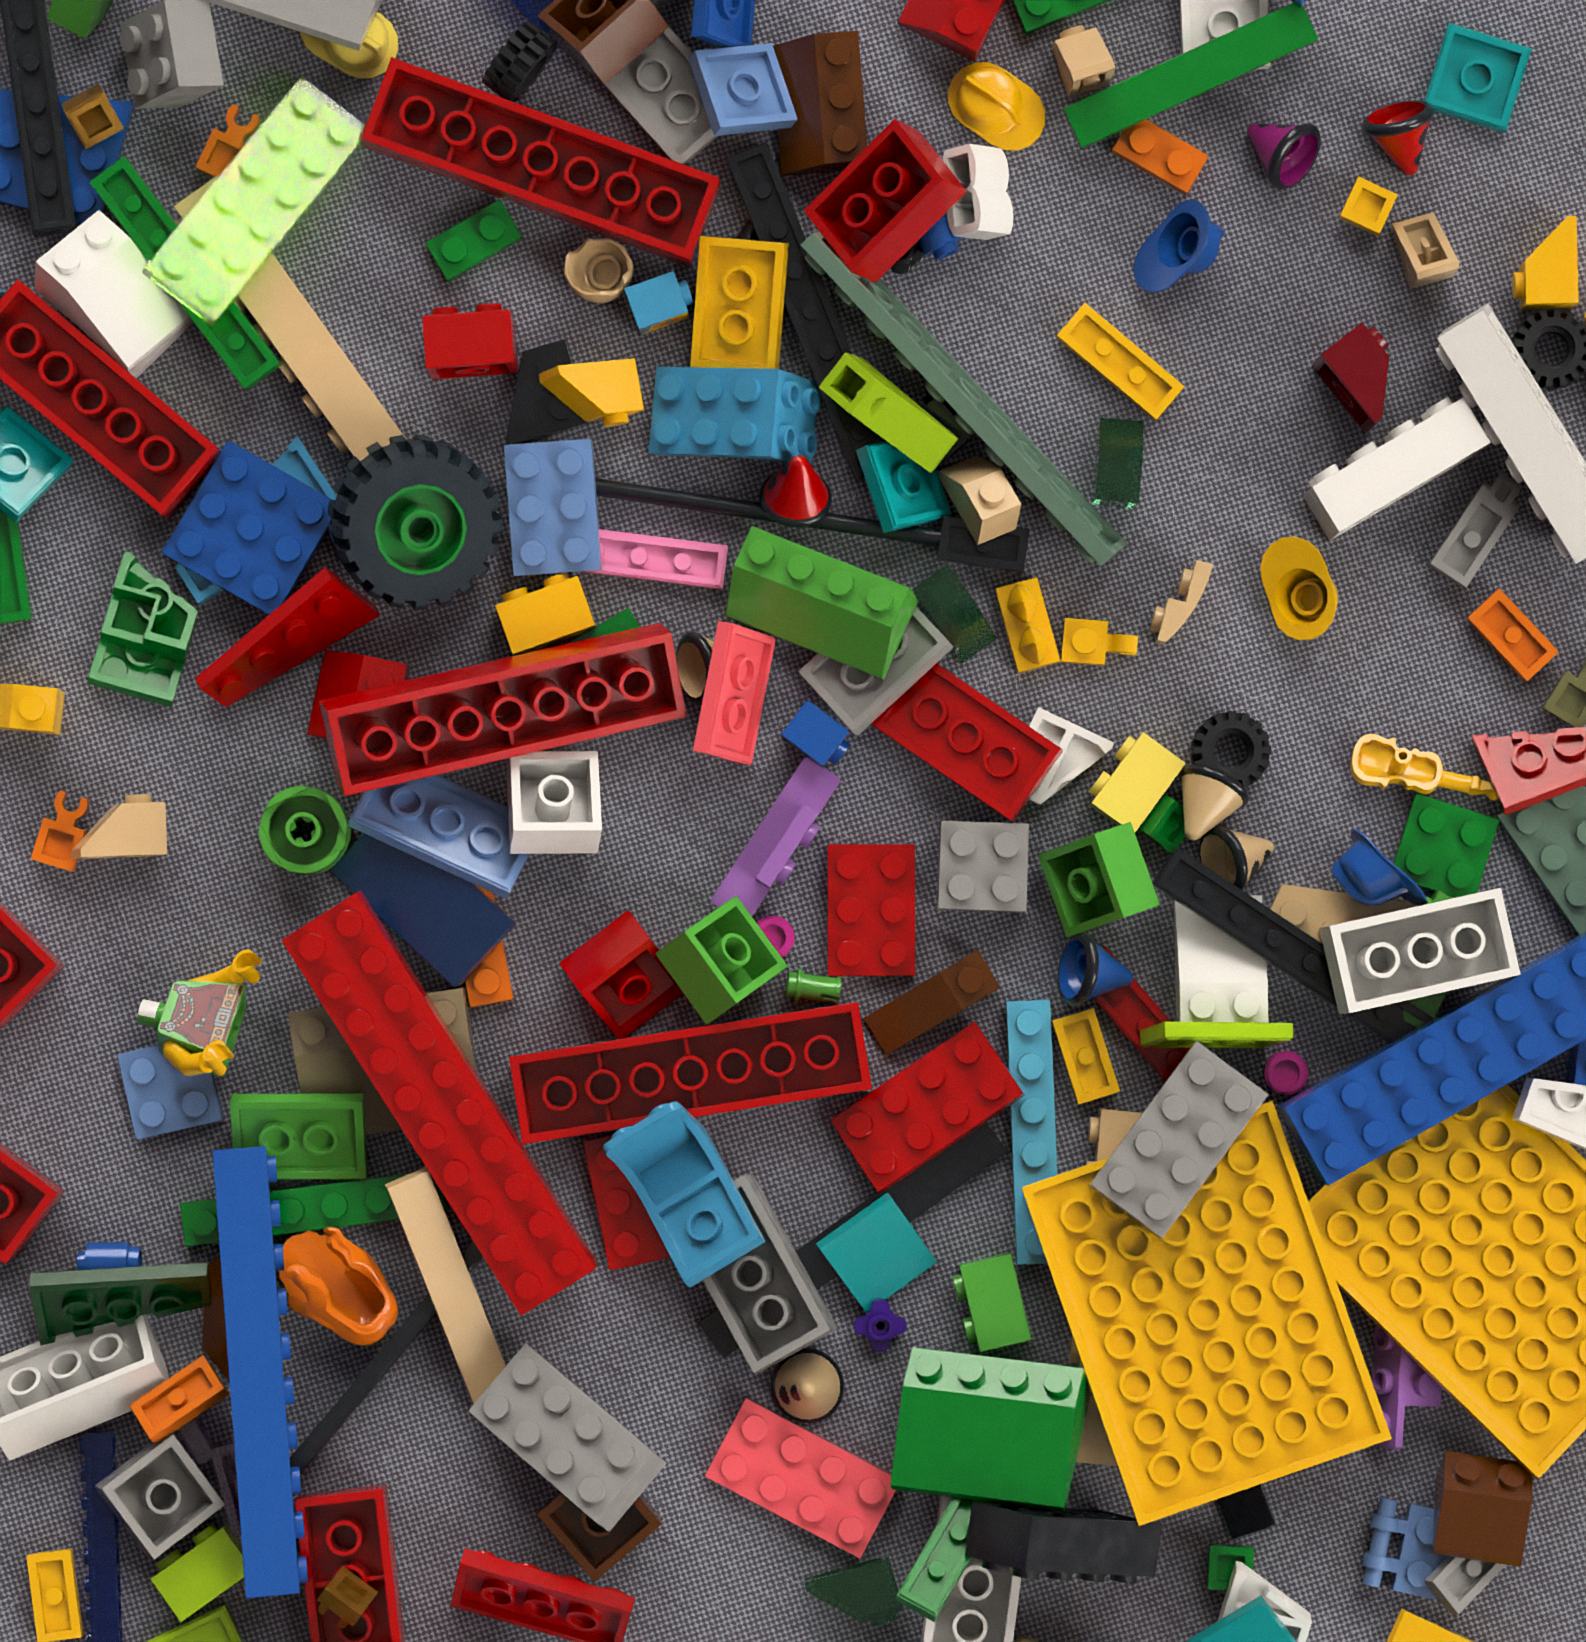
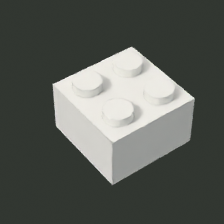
(554, 802)

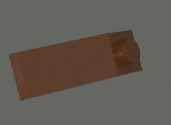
(932, 1002)

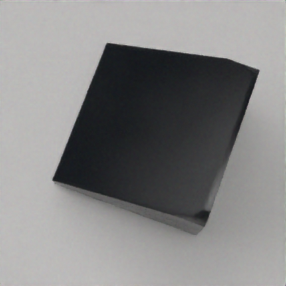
(1246, 1511)

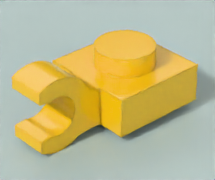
(1088, 642)

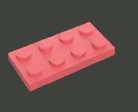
(802, 1477)

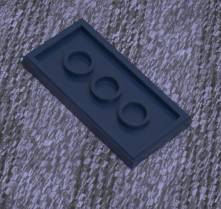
(427, 907)

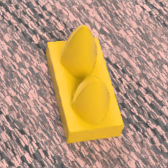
(1027, 625)

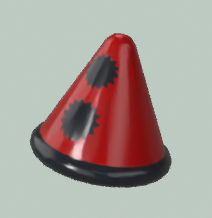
(1401, 131)
(795, 494)

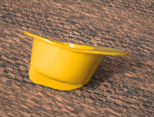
(996, 106)
(1298, 588)

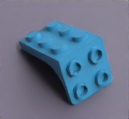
(733, 413)
(685, 1191)

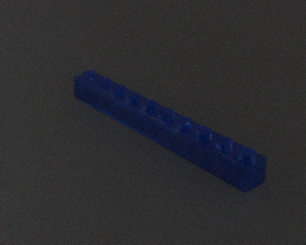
(103, 1540)

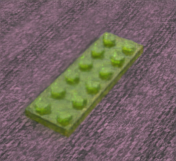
(255, 201)

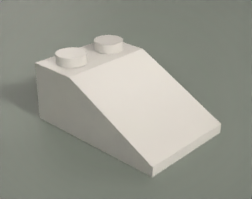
(101, 288)
(1216, 974)

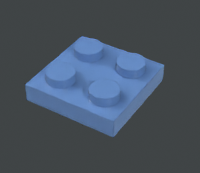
(742, 89)
(162, 1097)

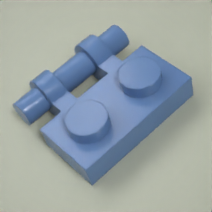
(1415, 1554)

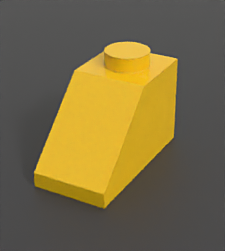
(1551, 272)
(597, 389)
(31, 708)

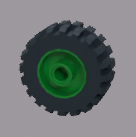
(414, 521)

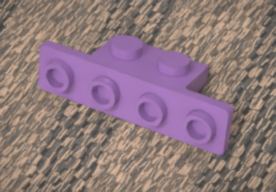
(778, 836)
(1399, 1384)

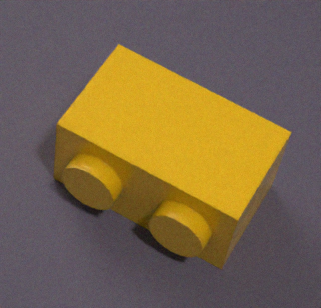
(545, 614)

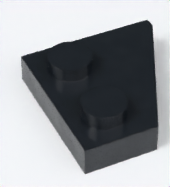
(535, 409)

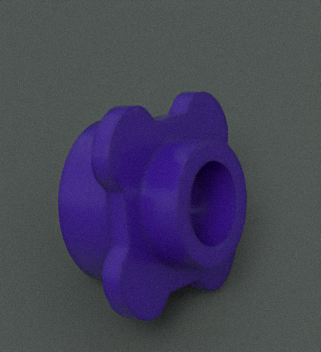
(880, 1338)

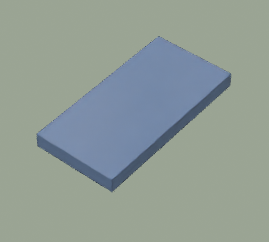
(444, 828)

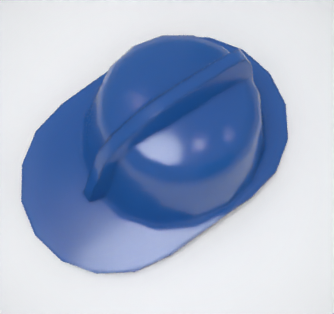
(1178, 246)
(1372, 877)

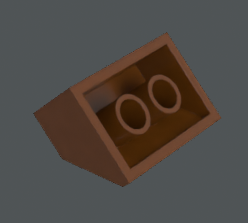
(828, 101)

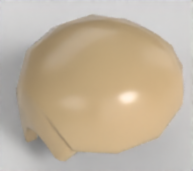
(599, 270)

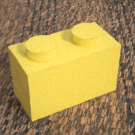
(1136, 782)

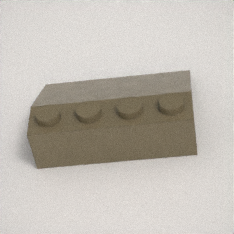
(329, 1066)

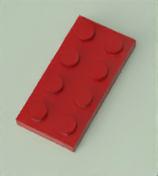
(970, 740)
(927, 1107)
(540, 1599)

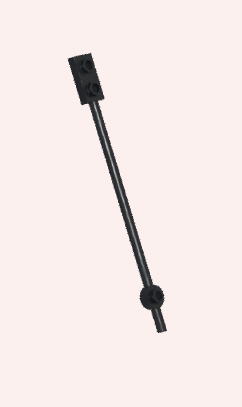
(953, 539)

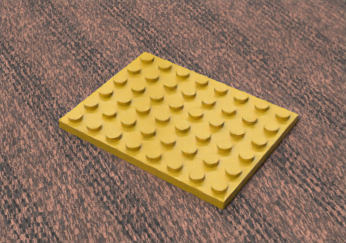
(1476, 1268)
(1220, 1342)

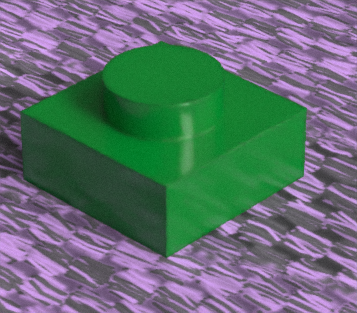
(1165, 824)
(1221, 1563)

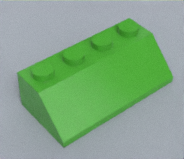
(819, 602)

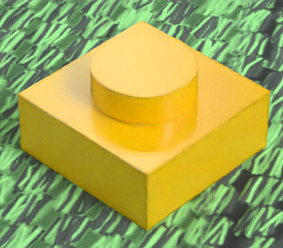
(1368, 206)

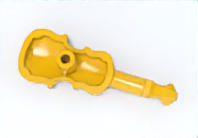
(1380, 763)

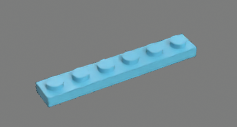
(1032, 1115)

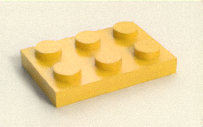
(739, 303)

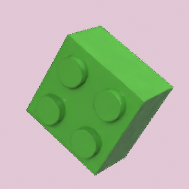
(1098, 879)
(721, 959)

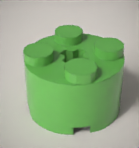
(282, 820)

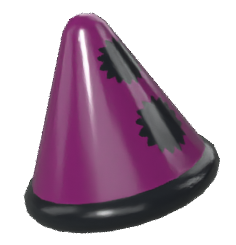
(1285, 151)

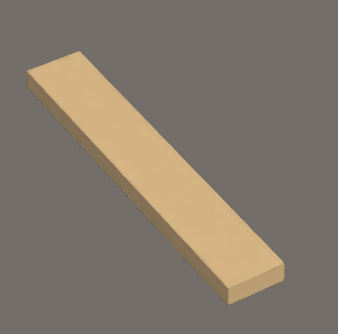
(447, 1280)

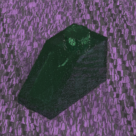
(1118, 463)
(954, 613)
(860, 1590)

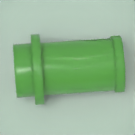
(812, 987)

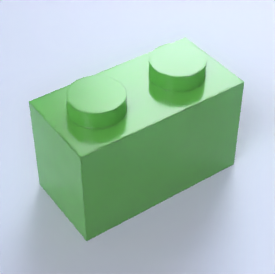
(993, 1302)

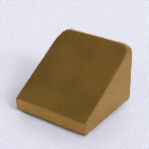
(92, 116)

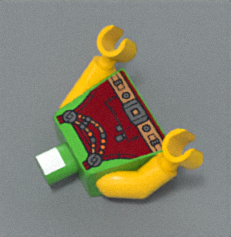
(202, 1017)

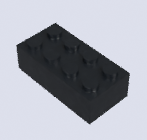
(1062, 1542)

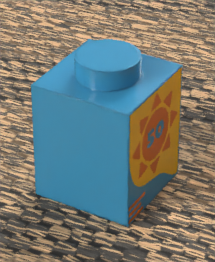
(659, 302)

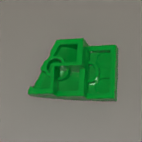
(143, 637)

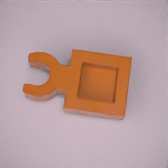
(224, 146)
(60, 836)

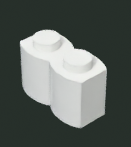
(985, 207)

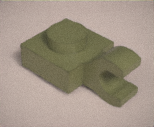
(1568, 698)

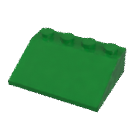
(989, 1428)

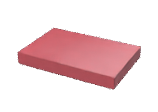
(734, 693)

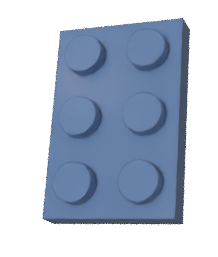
(552, 507)

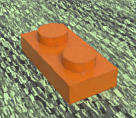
(1161, 155)
(1512, 635)
(179, 1399)

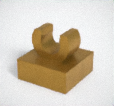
(346, 1597)

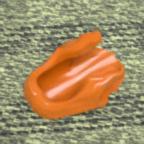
(338, 1286)

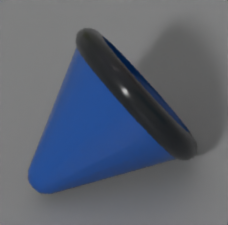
(1088, 971)

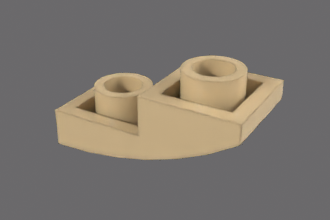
(1169, 619)

